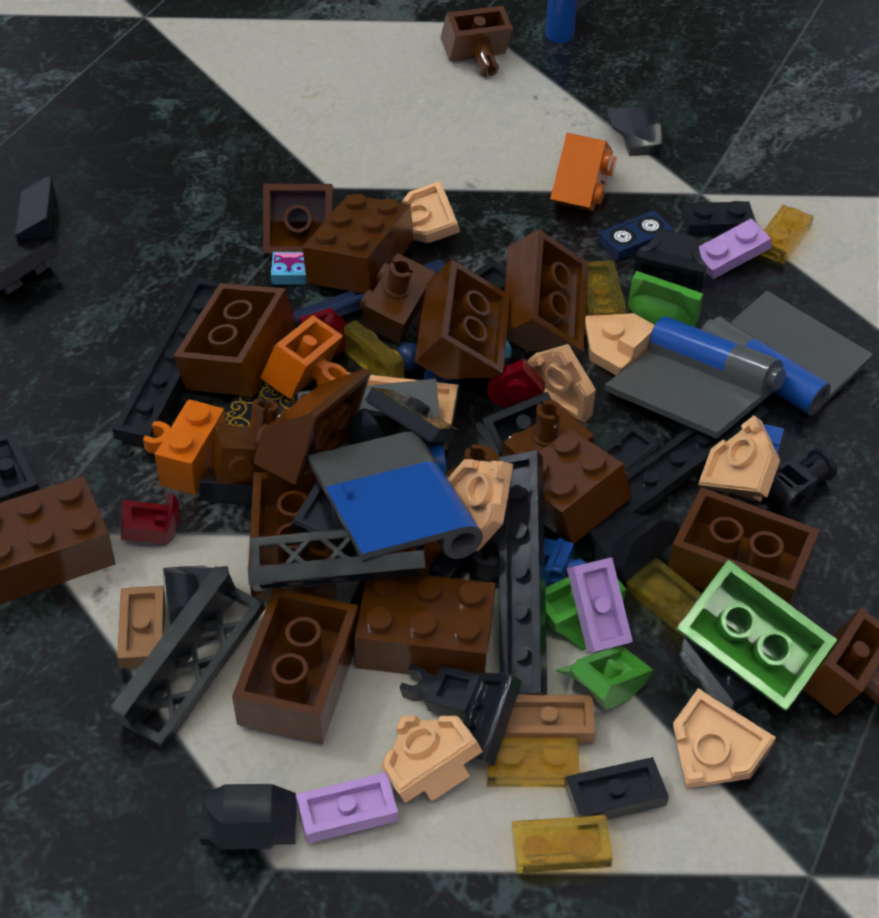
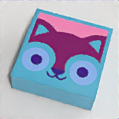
(288, 268)

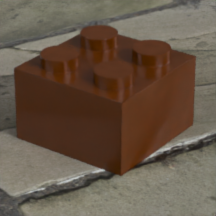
(580, 485)

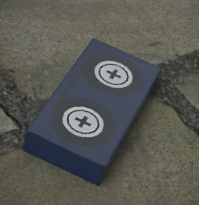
(632, 235)

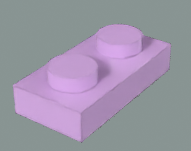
(734, 248)
(599, 605)
(346, 807)

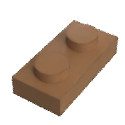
(140, 623)
(552, 717)

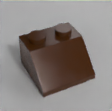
(294, 214)

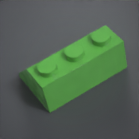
(756, 635)

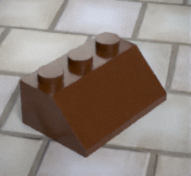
(545, 294)
(462, 325)
(310, 426)

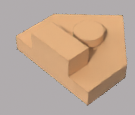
(431, 213)
(617, 340)
(565, 380)
(742, 464)
(484, 492)
(717, 743)
(429, 756)

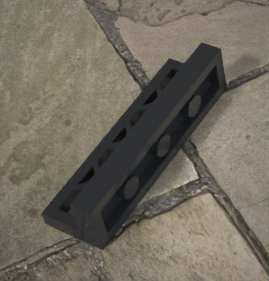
(327, 571)
(174, 651)

